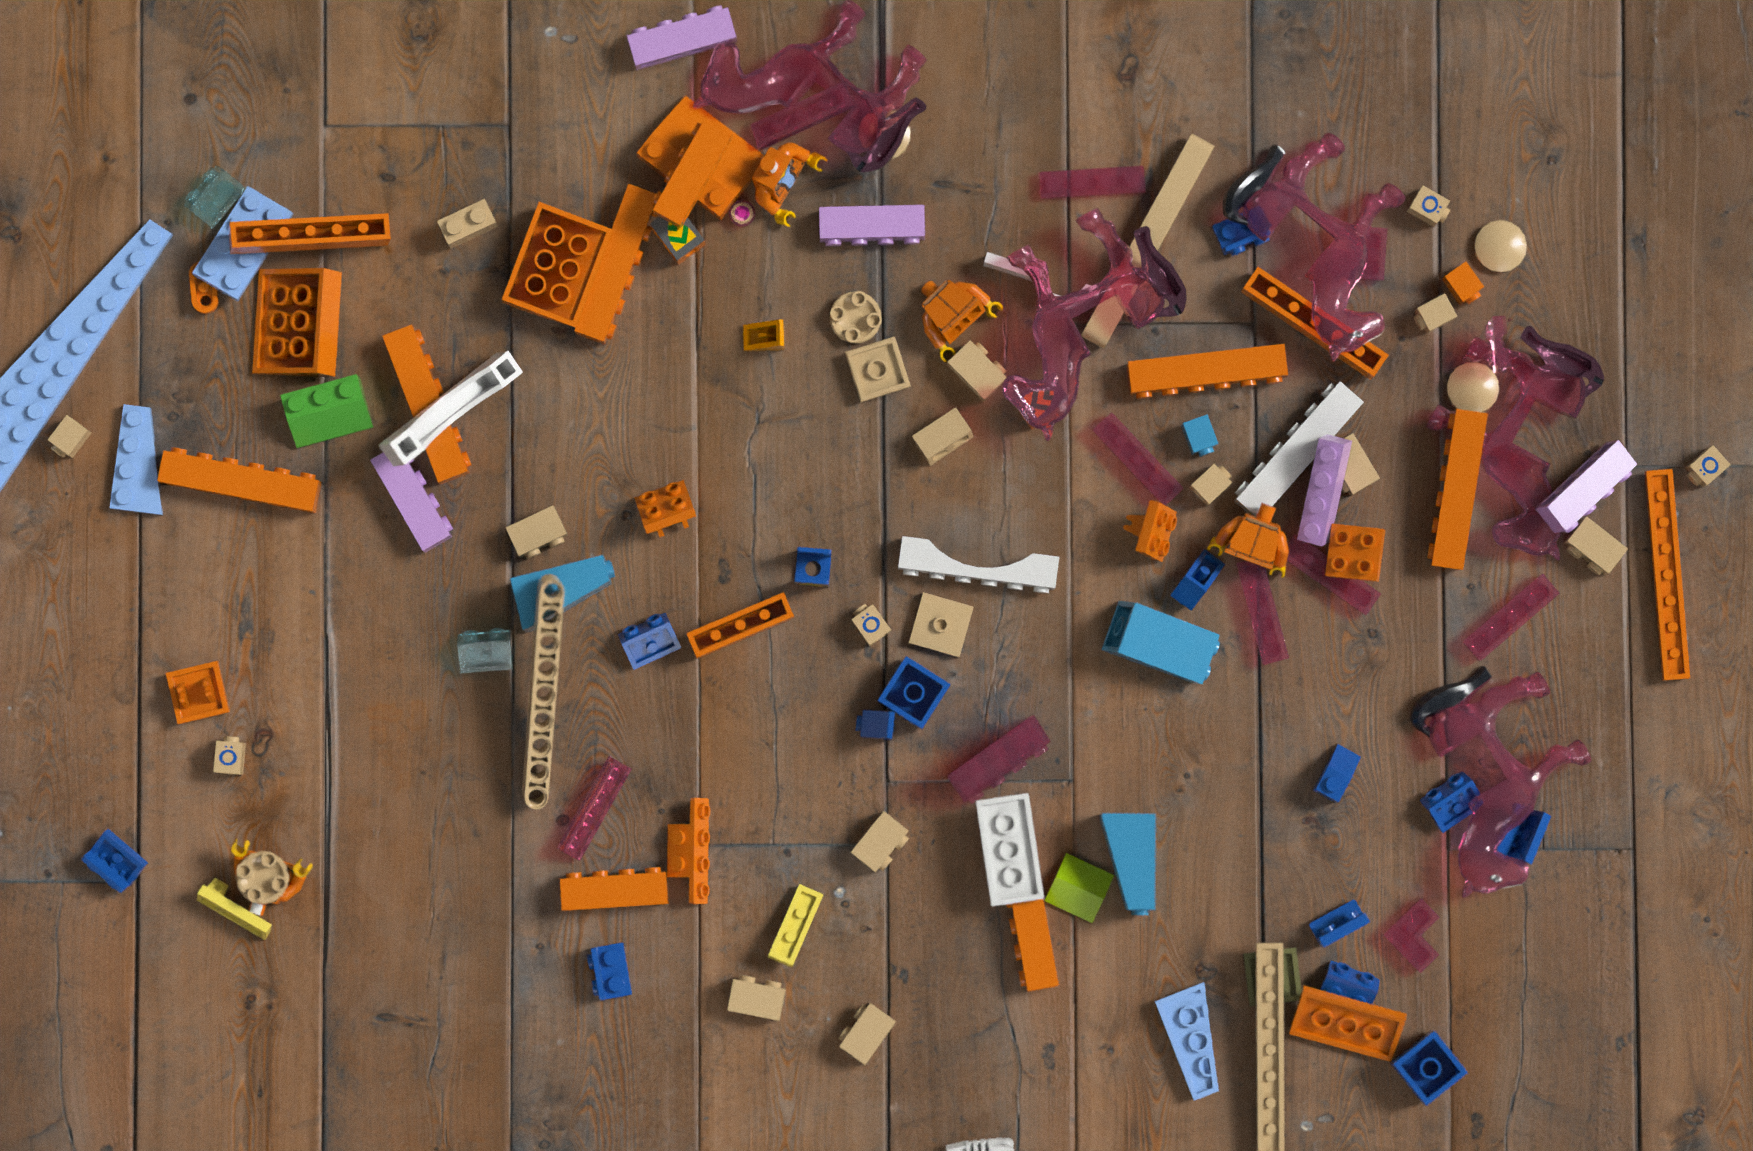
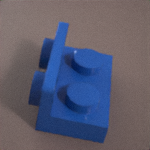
(1234, 237)
(649, 640)
(1450, 801)
(1338, 923)
(610, 971)

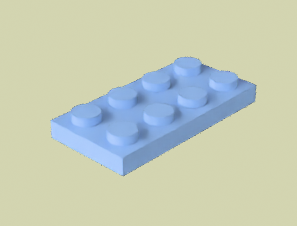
(234, 272)

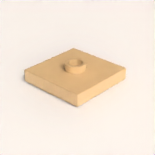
(877, 369)
(941, 625)

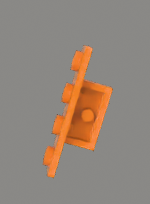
(689, 850)

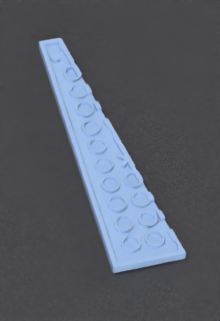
(53, 362)

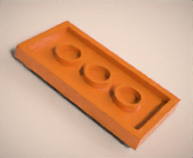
(1347, 1023)

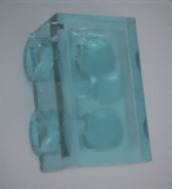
(214, 196)
(484, 651)

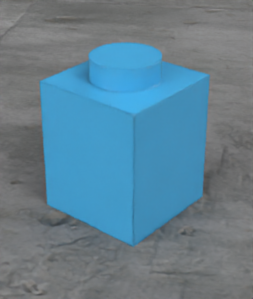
(1200, 435)

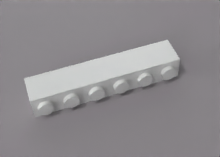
(1300, 449)

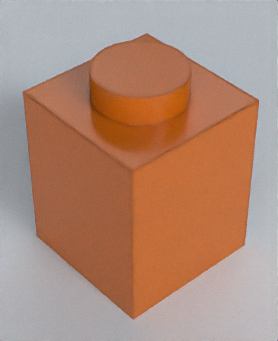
(1463, 284)

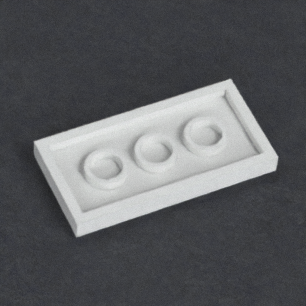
(1009, 849)

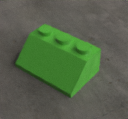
(327, 411)

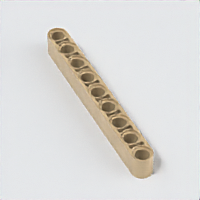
(1159, 221)
(542, 679)

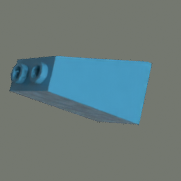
(579, 581)
(1161, 642)
(1132, 854)

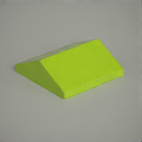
(1079, 888)

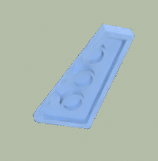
(136, 472)
(1189, 1032)

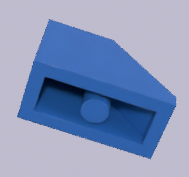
(1197, 579)
(875, 724)
(1337, 774)

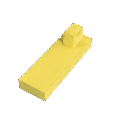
(214, 898)
(795, 925)

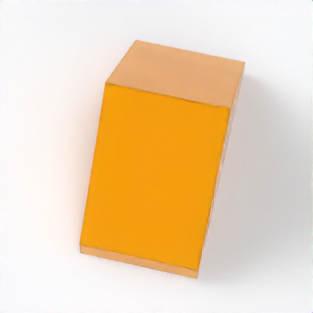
(764, 336)

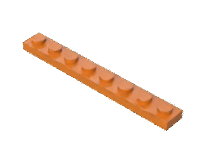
(1667, 574)

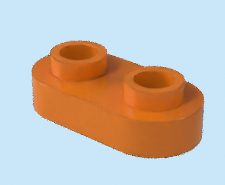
(200, 290)

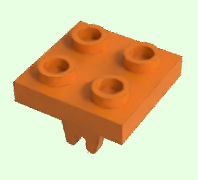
(665, 507)
(1153, 530)
(1355, 552)
(197, 692)

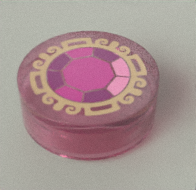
(742, 213)

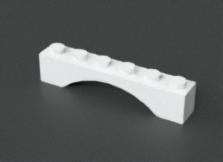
(429, 423)
(1033, 571)

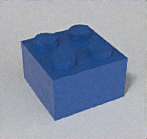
(913, 692)
(1428, 1067)

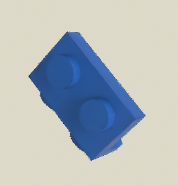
(1525, 839)
(114, 861)
(1350, 983)

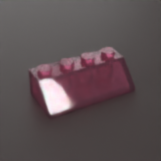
(998, 759)

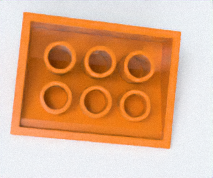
(732, 172)
(556, 265)
(297, 322)

